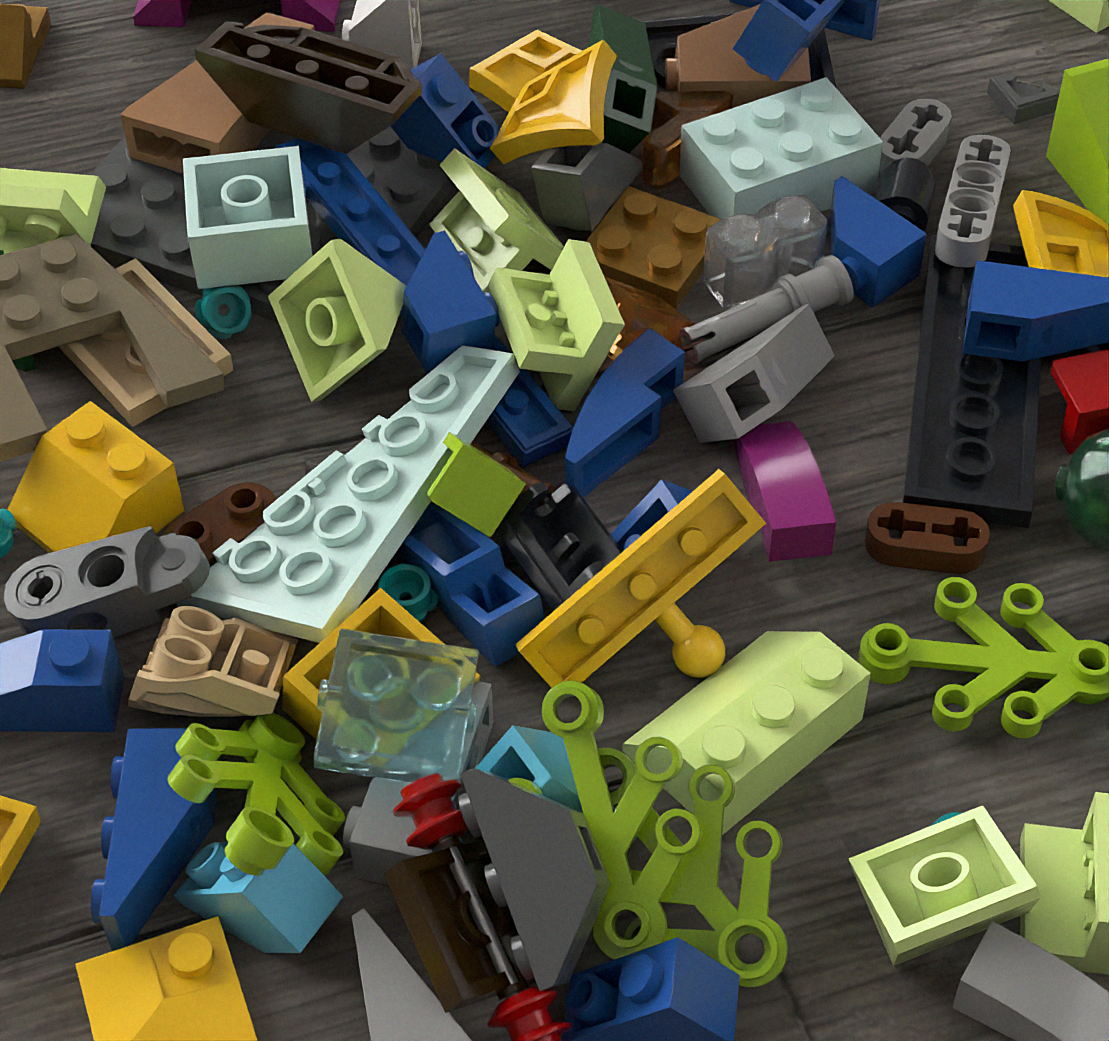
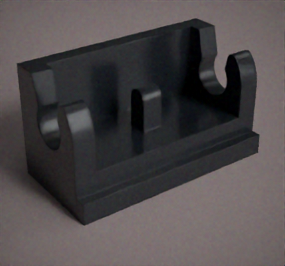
(558, 542)

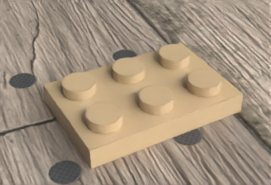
(115, 366)

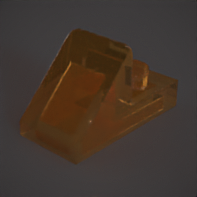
(663, 143)
(644, 311)

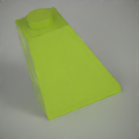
(1081, 135)

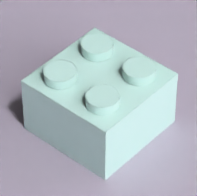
(246, 216)

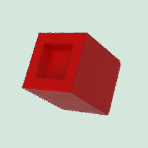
(1086, 390)

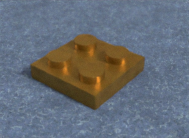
(652, 244)

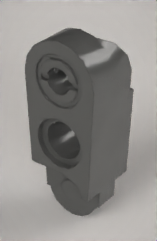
(106, 583)

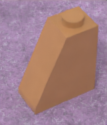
(709, 63)

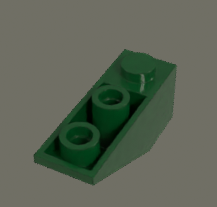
(632, 78)

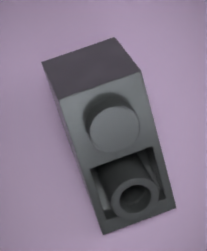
(582, 183)

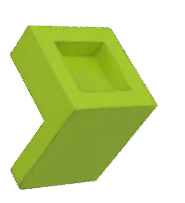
(474, 486)

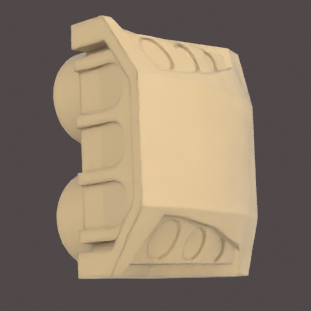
(212, 667)

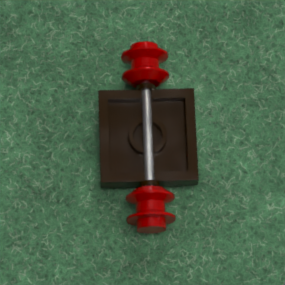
(456, 919)

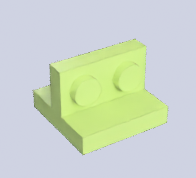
(47, 207)
(492, 222)
(559, 321)
(1073, 889)

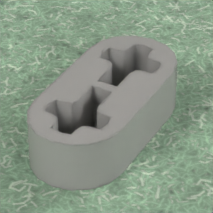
(920, 129)

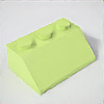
(759, 719)

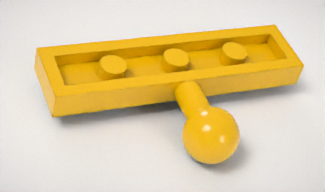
(644, 587)

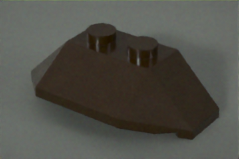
(308, 82)

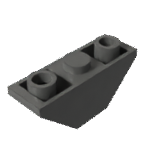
(539, 869)

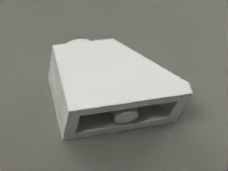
(387, 27)

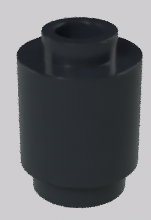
(908, 190)

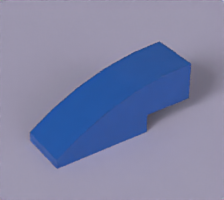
(623, 410)
(472, 583)

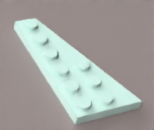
(353, 510)

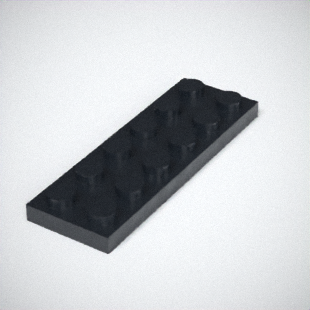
(970, 412)

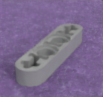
(972, 201)

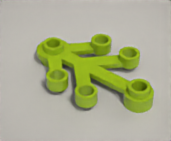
(998, 658)
(273, 750)
(617, 829)
(698, 880)

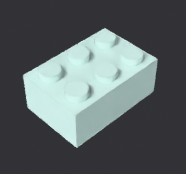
(779, 150)

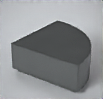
(1022, 100)

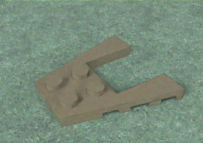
(71, 293)

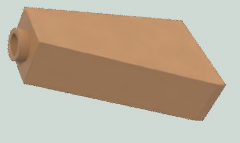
(191, 117)

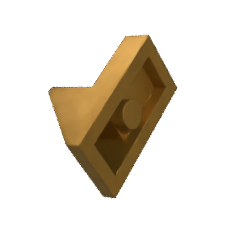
(21, 40)

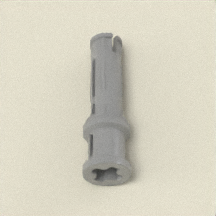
(818, 287)

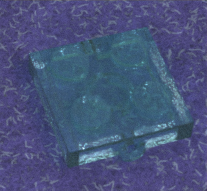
(395, 707)

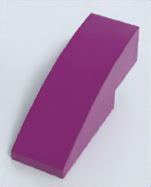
(786, 491)

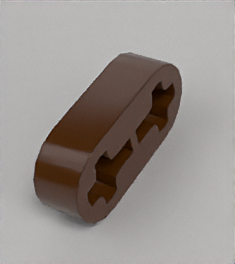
(927, 537)

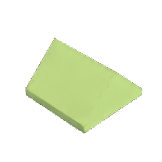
(336, 315)
(943, 884)

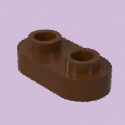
(225, 516)

